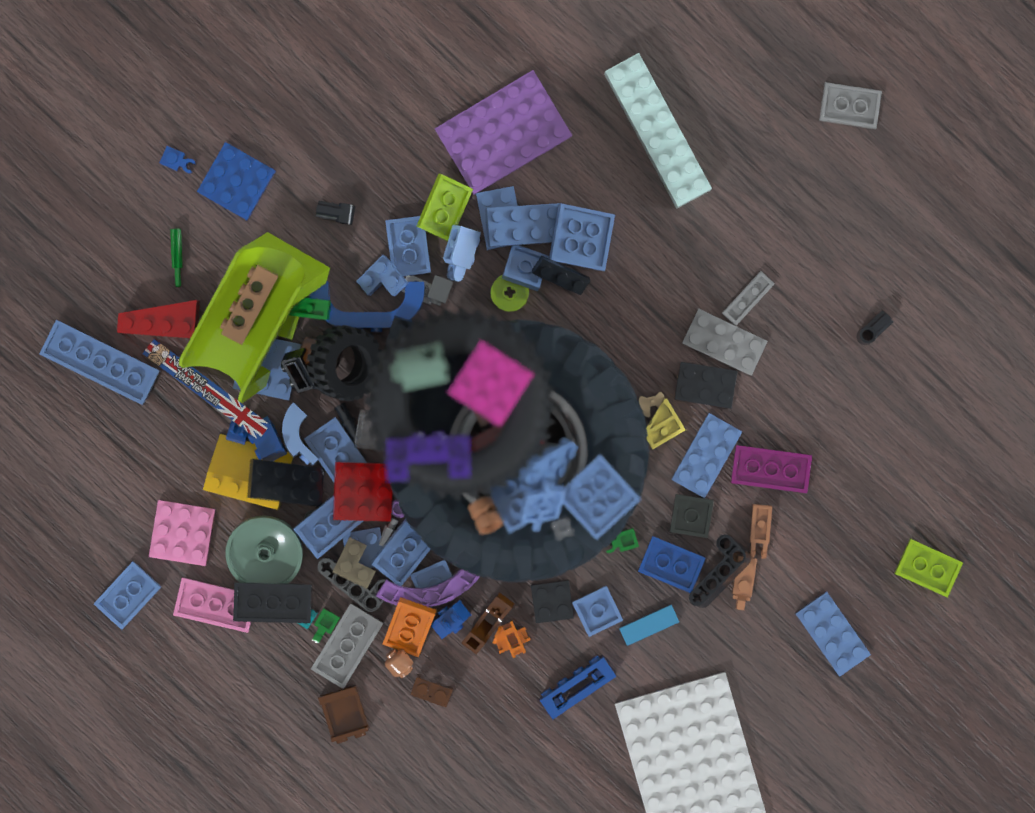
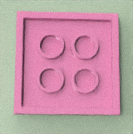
(182, 532)

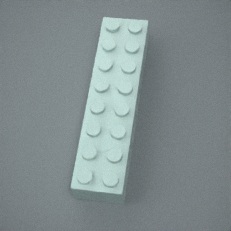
(657, 130)

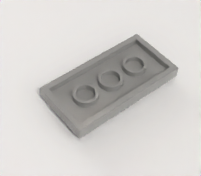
(724, 342)
(347, 645)

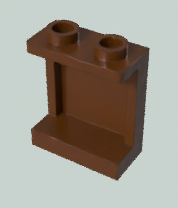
(344, 714)

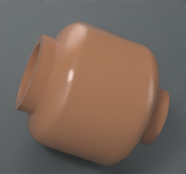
(398, 663)

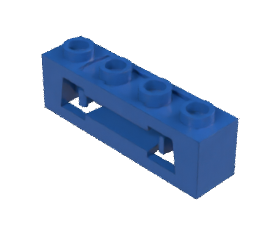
(565, 684)

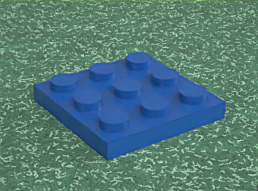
(236, 181)

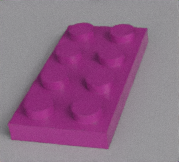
(771, 469)

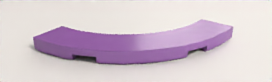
(431, 595)

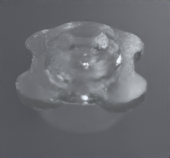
(568, 531)

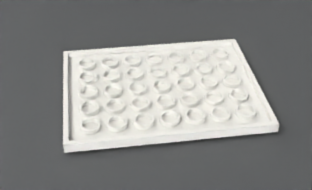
(690, 749)

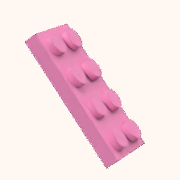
(207, 604)

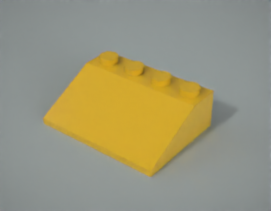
(230, 471)

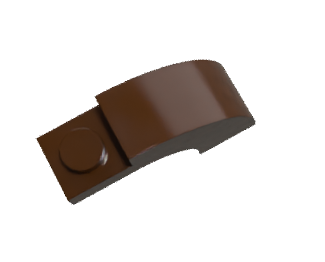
(487, 623)

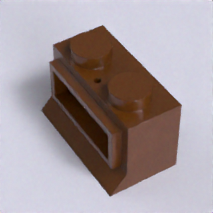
(431, 692)

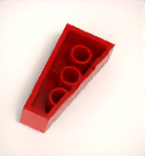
(170, 320)

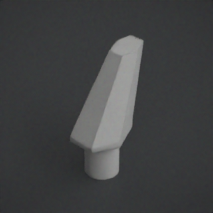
(388, 531)

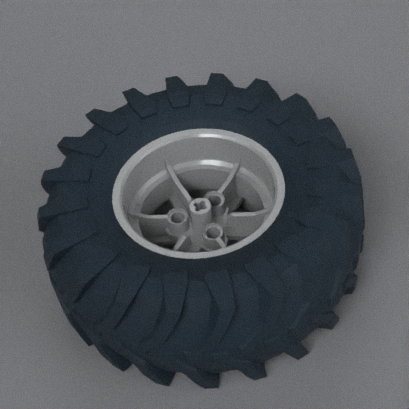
(597, 415)

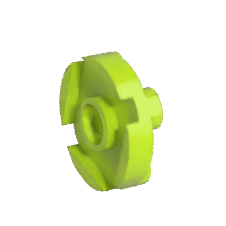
(503, 301)

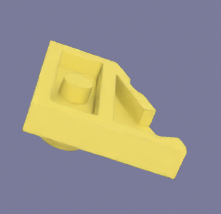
(663, 425)

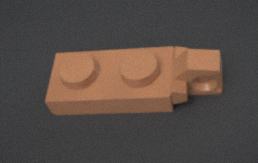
(744, 583)

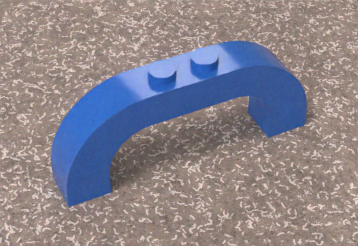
(375, 320)

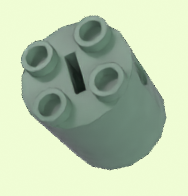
(419, 366)

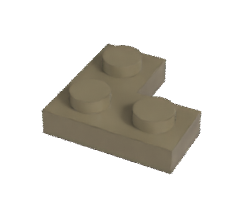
(349, 566)

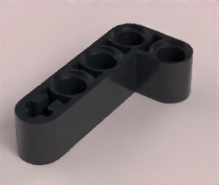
(717, 573)

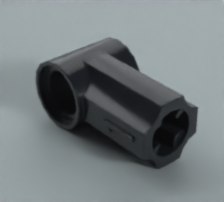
(340, 212)
(875, 327)

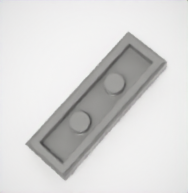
(748, 298)

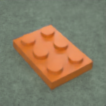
(409, 626)

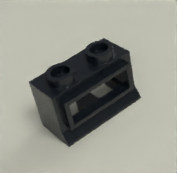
(289, 363)

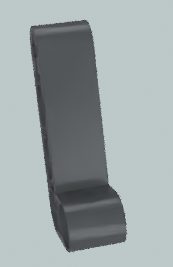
(347, 586)

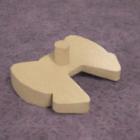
(646, 403)

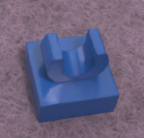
(236, 433)

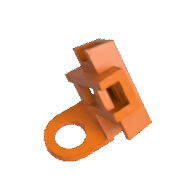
(510, 638)

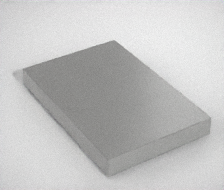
(850, 105)

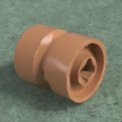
(487, 517)

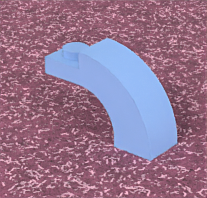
(290, 434)

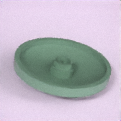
(264, 551)

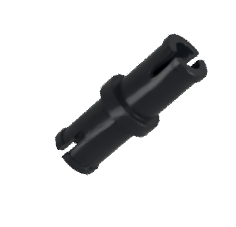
(347, 419)

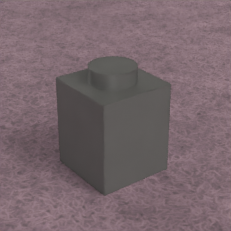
(439, 290)

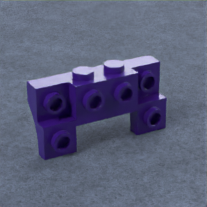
(424, 450)

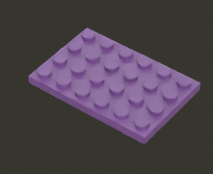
(503, 132)

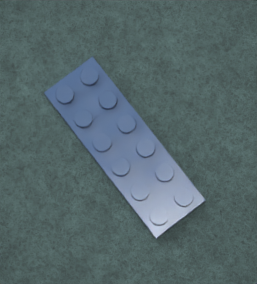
(99, 362)

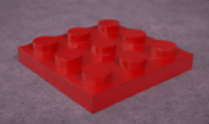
(362, 492)

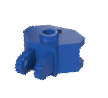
(450, 619)

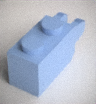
(460, 251)

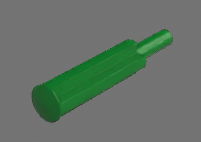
(176, 254)

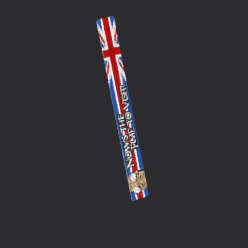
(207, 390)

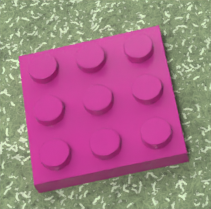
(490, 383)

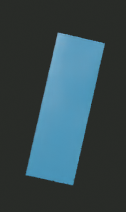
(649, 625)

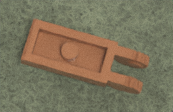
(760, 528)

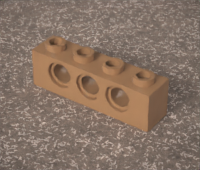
(239, 332)

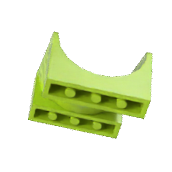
(296, 279)

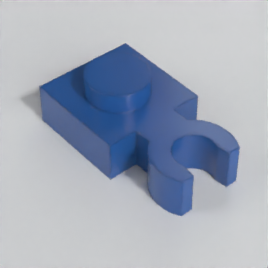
(175, 159)

